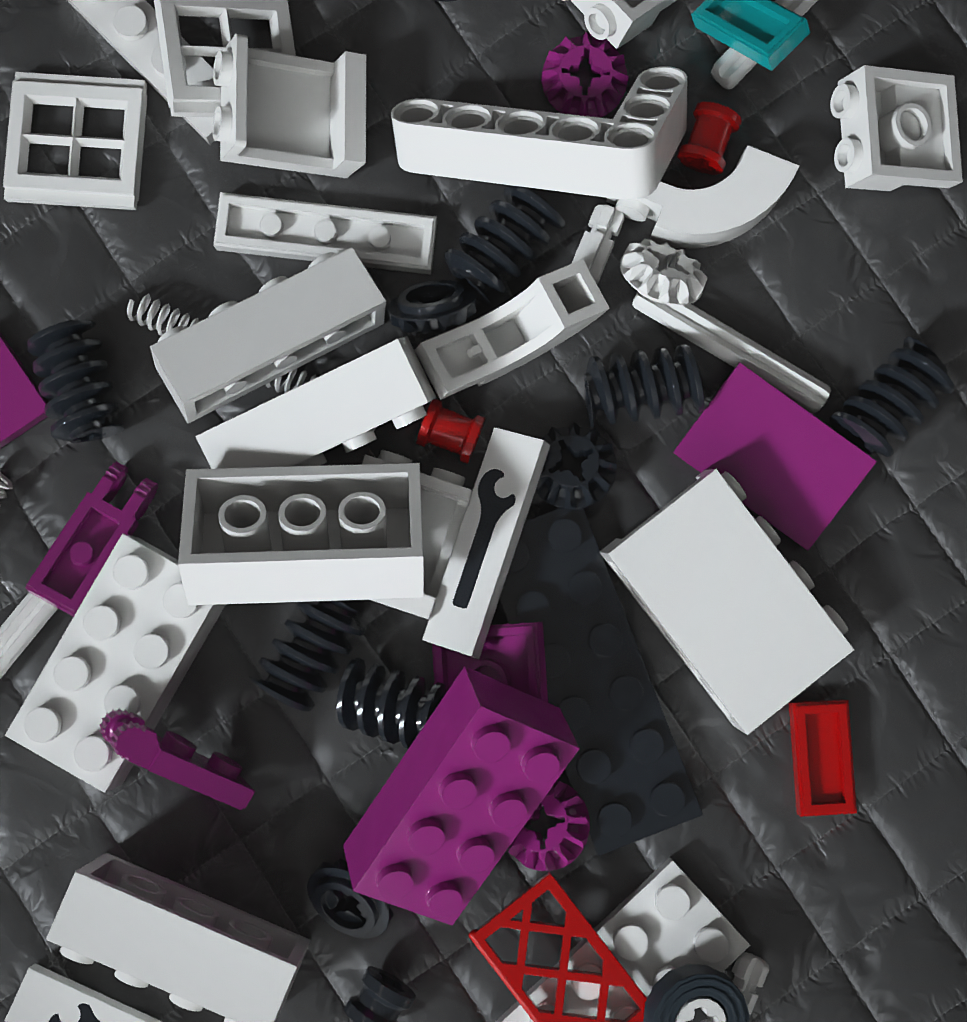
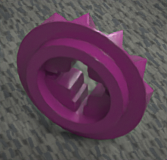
(565, 90)
(564, 841)

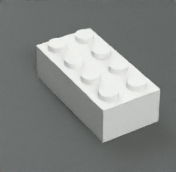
(302, 534)
(118, 652)
(177, 941)

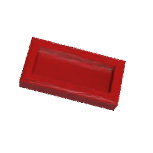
(822, 757)

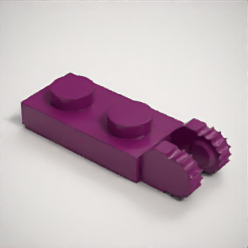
(88, 541)
(176, 759)

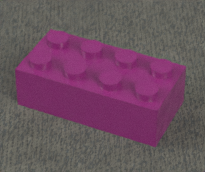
(458, 797)

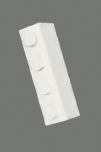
(268, 333)
(325, 413)

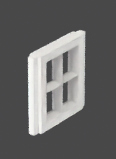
(77, 92)
(200, 100)

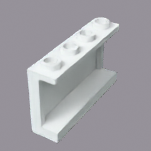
(729, 600)

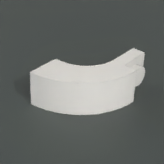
(717, 212)
(514, 333)

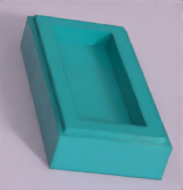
(753, 28)

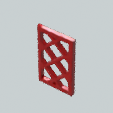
(574, 925)

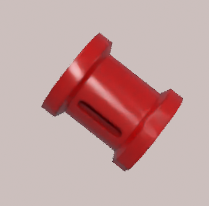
(709, 138)
(450, 430)

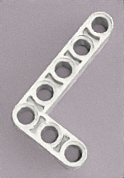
(550, 149)

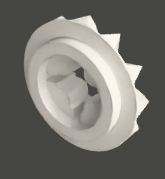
(679, 276)

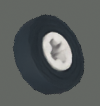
(694, 987)

